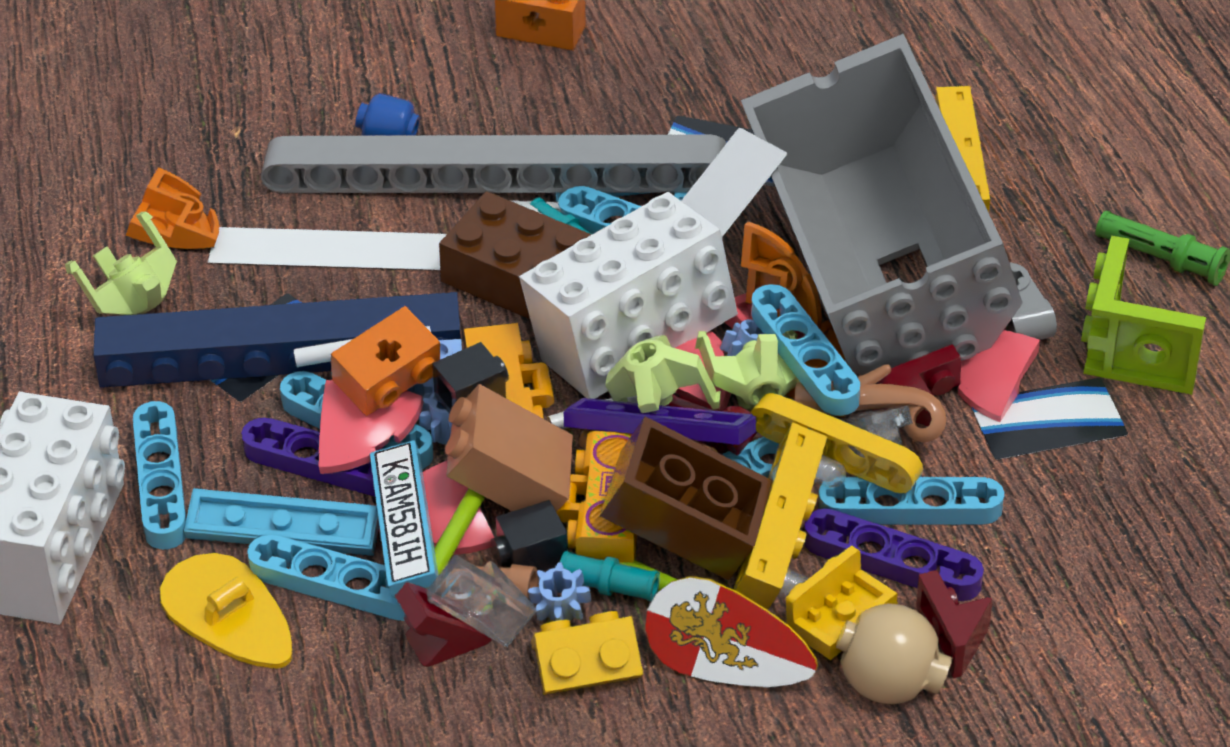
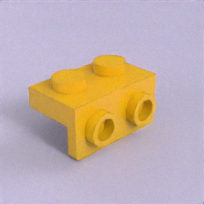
(831, 598)
(587, 653)

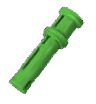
(1181, 252)

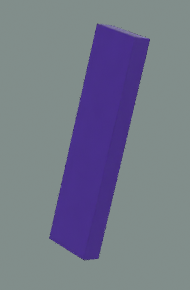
(689, 422)

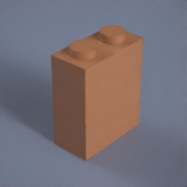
(507, 452)

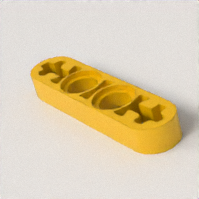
(884, 461)

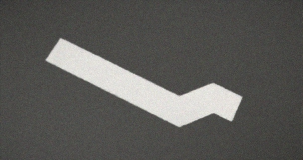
(331, 247)

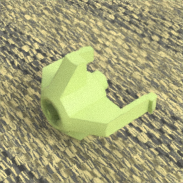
(132, 283)
(752, 371)
(655, 372)

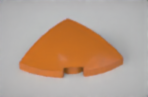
(175, 214)
(775, 262)

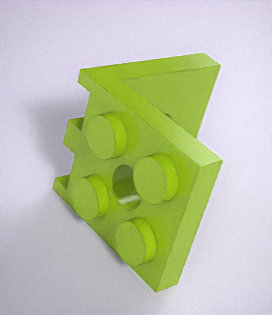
(1122, 328)

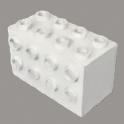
(625, 284)
(54, 499)

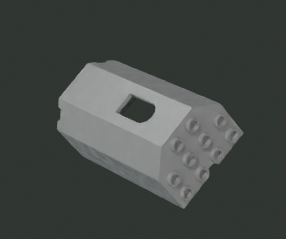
(871, 182)

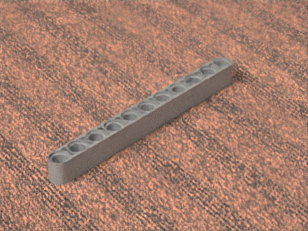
(487, 163)

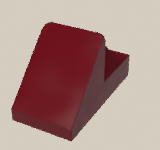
(932, 373)
(957, 625)
(433, 631)

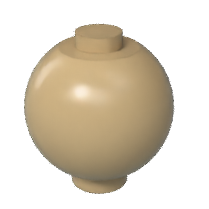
(892, 654)

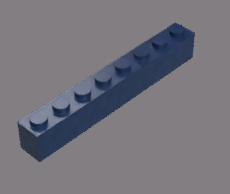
(247, 339)

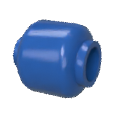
(387, 117)

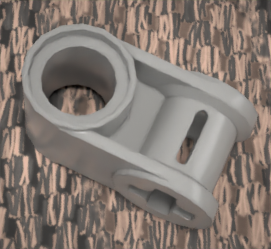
(1036, 314)

